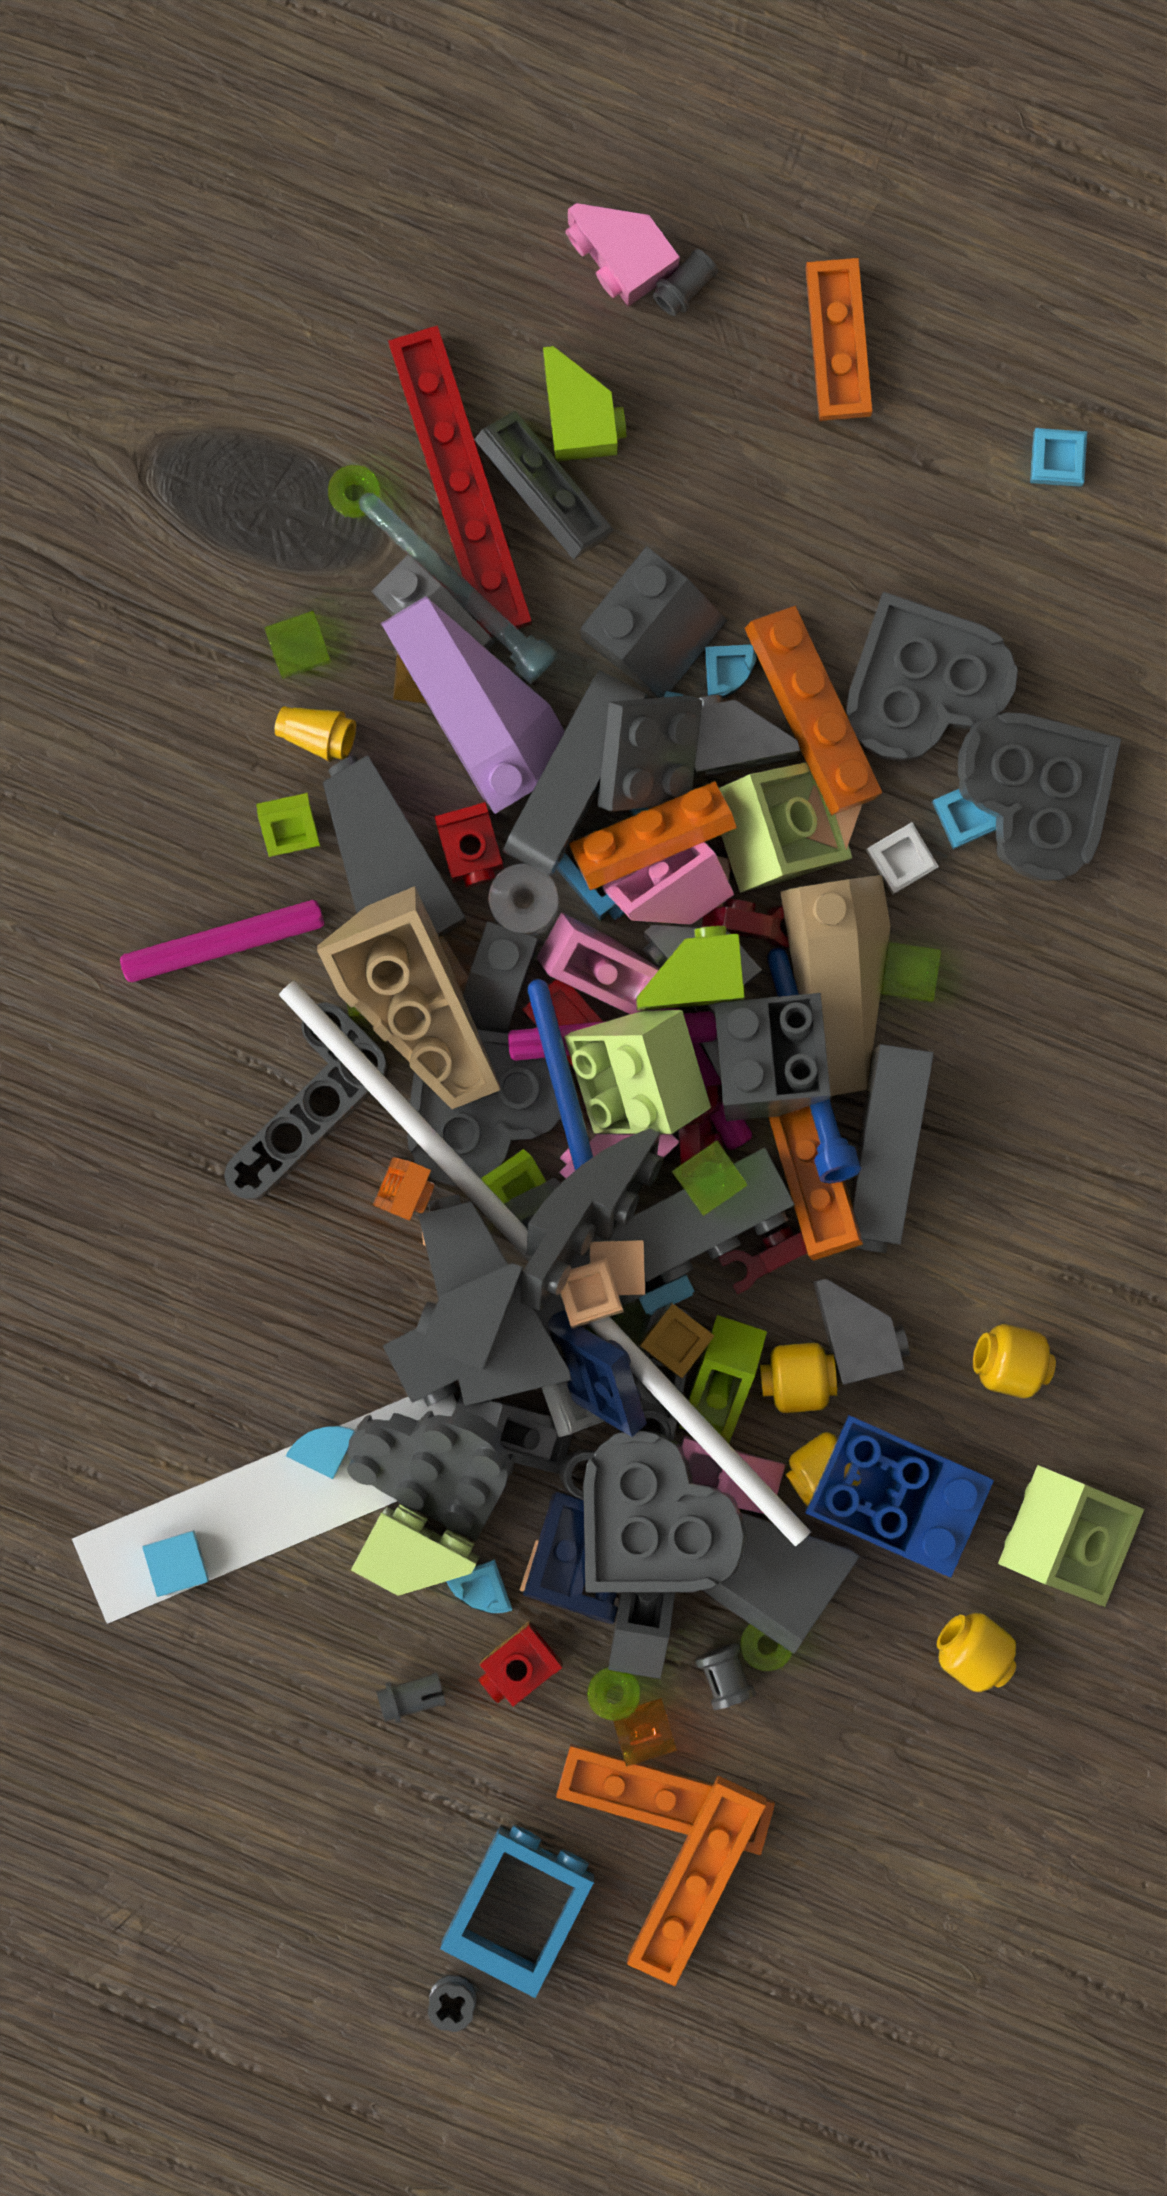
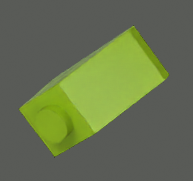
(580, 411)
(697, 973)
(726, 1373)

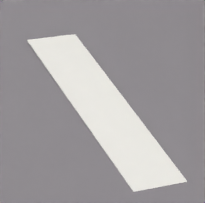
(234, 1519)

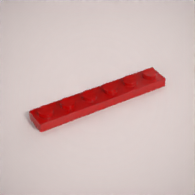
(457, 472)

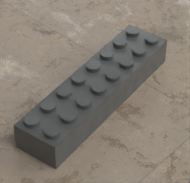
(671, 1236)

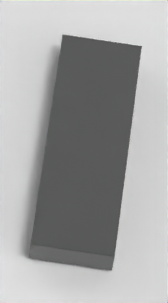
(544, 484)

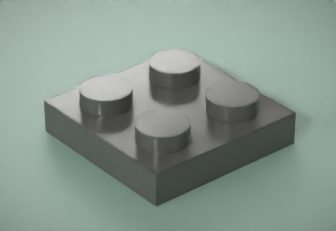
(649, 751)

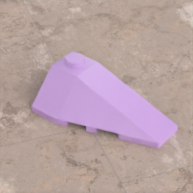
(485, 710)

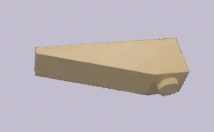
(840, 950)
(403, 984)

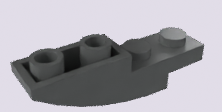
(584, 1205)

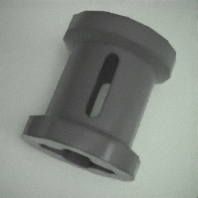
(725, 1676)
(454, 1986)

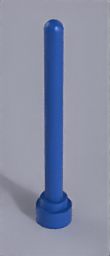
(560, 1072)
(835, 1157)

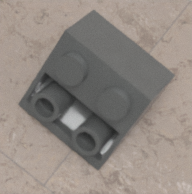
(771, 1055)

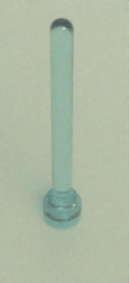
(529, 654)

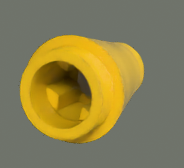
(317, 731)

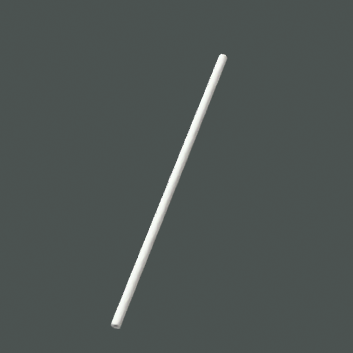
(517, 1234)

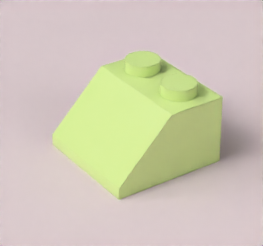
(774, 828)
(1070, 1536)

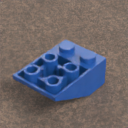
(905, 1498)

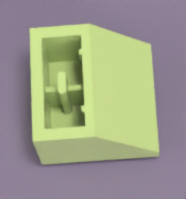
(638, 1073)
(410, 1557)

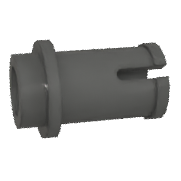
(677, 291)
(410, 1697)

